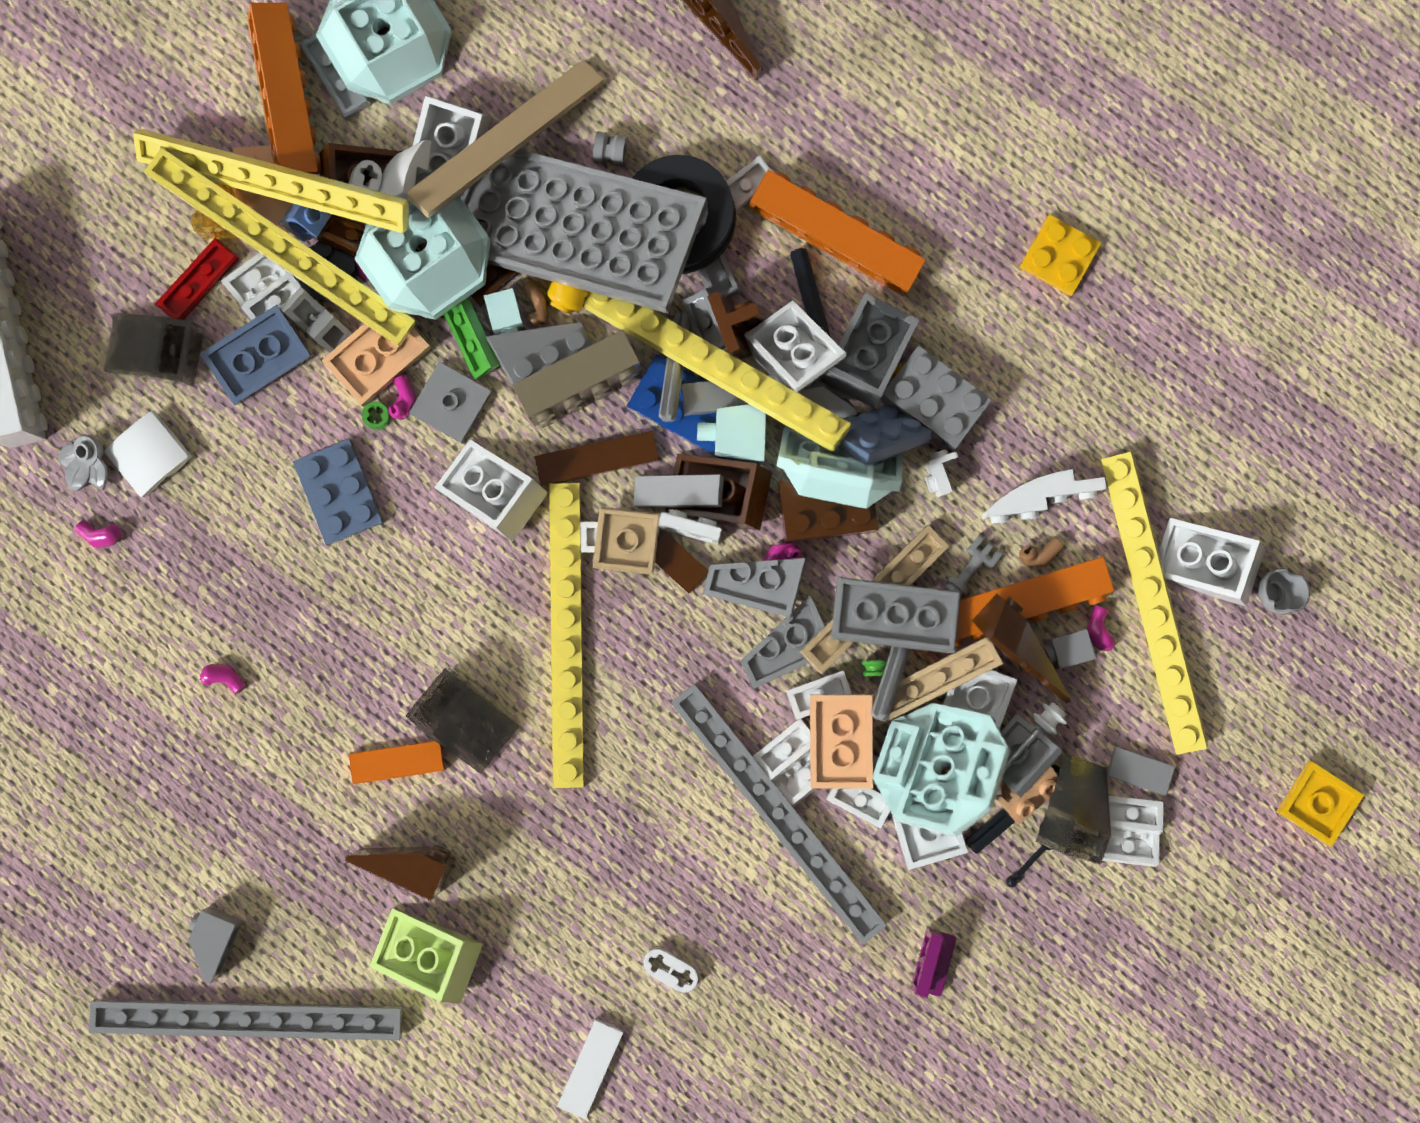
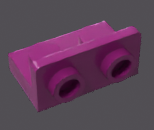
(933, 963)

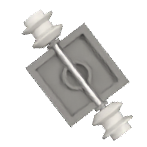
(1029, 749)

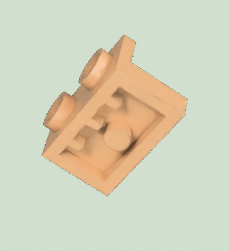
(1037, 794)

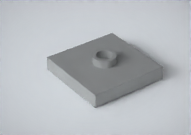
(450, 402)

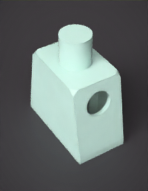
(737, 433)

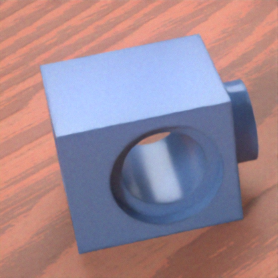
(304, 221)

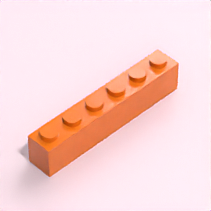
(282, 87)
(836, 232)
(1042, 594)

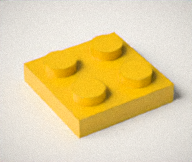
(1060, 255)
(1319, 803)

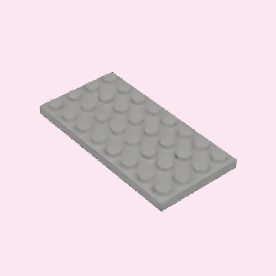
(587, 227)

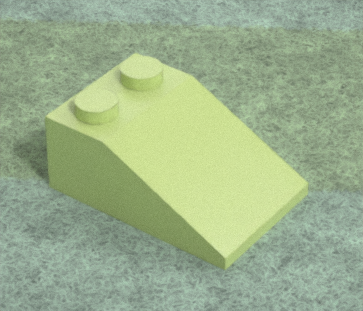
(426, 956)

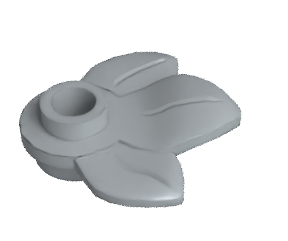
(84, 463)

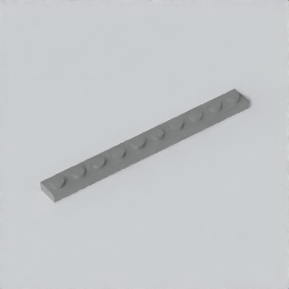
(779, 814)
(245, 1019)

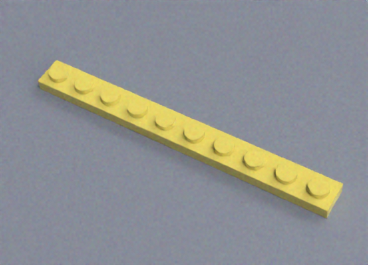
(280, 182)
(279, 246)
(722, 369)
(1154, 603)
(566, 635)

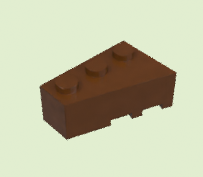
(817, 519)

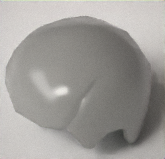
(1292, 592)

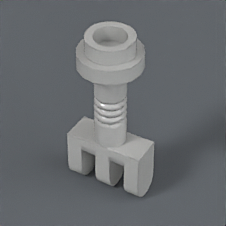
(980, 558)

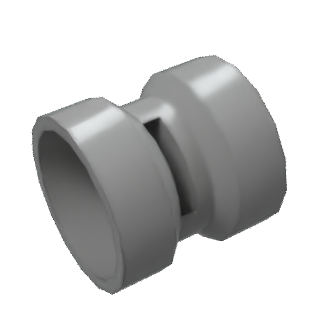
(609, 148)

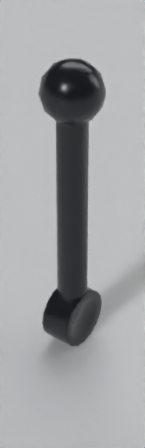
(1012, 881)

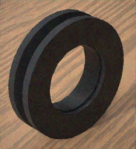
(700, 176)

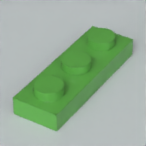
(471, 339)

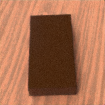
(679, 563)

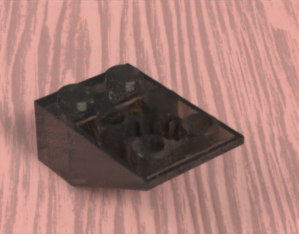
(154, 348)
(462, 720)
(1078, 812)

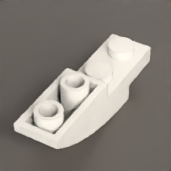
(1031, 497)

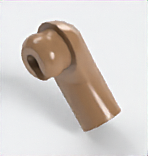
(538, 300)
(1041, 556)

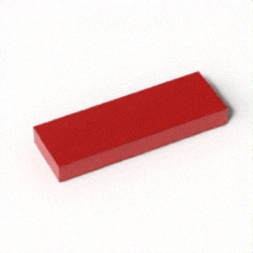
(197, 280)

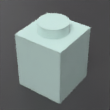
(504, 312)

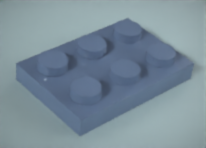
(256, 355)
(882, 435)
(338, 492)

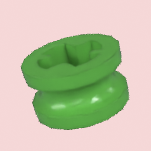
(366, 415)
(874, 668)

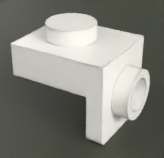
(937, 478)

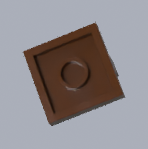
(736, 321)

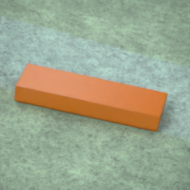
(396, 762)

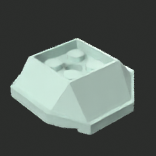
(391, 63)
(438, 276)
(836, 474)
(919, 750)

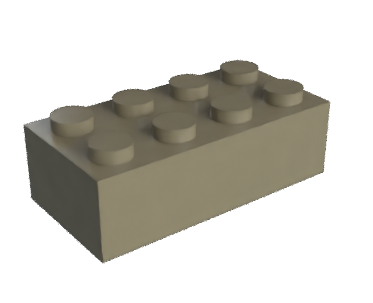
(578, 379)

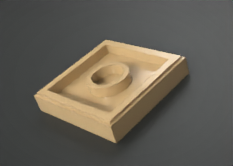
(626, 541)

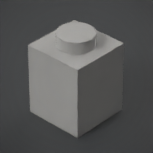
(1069, 649)

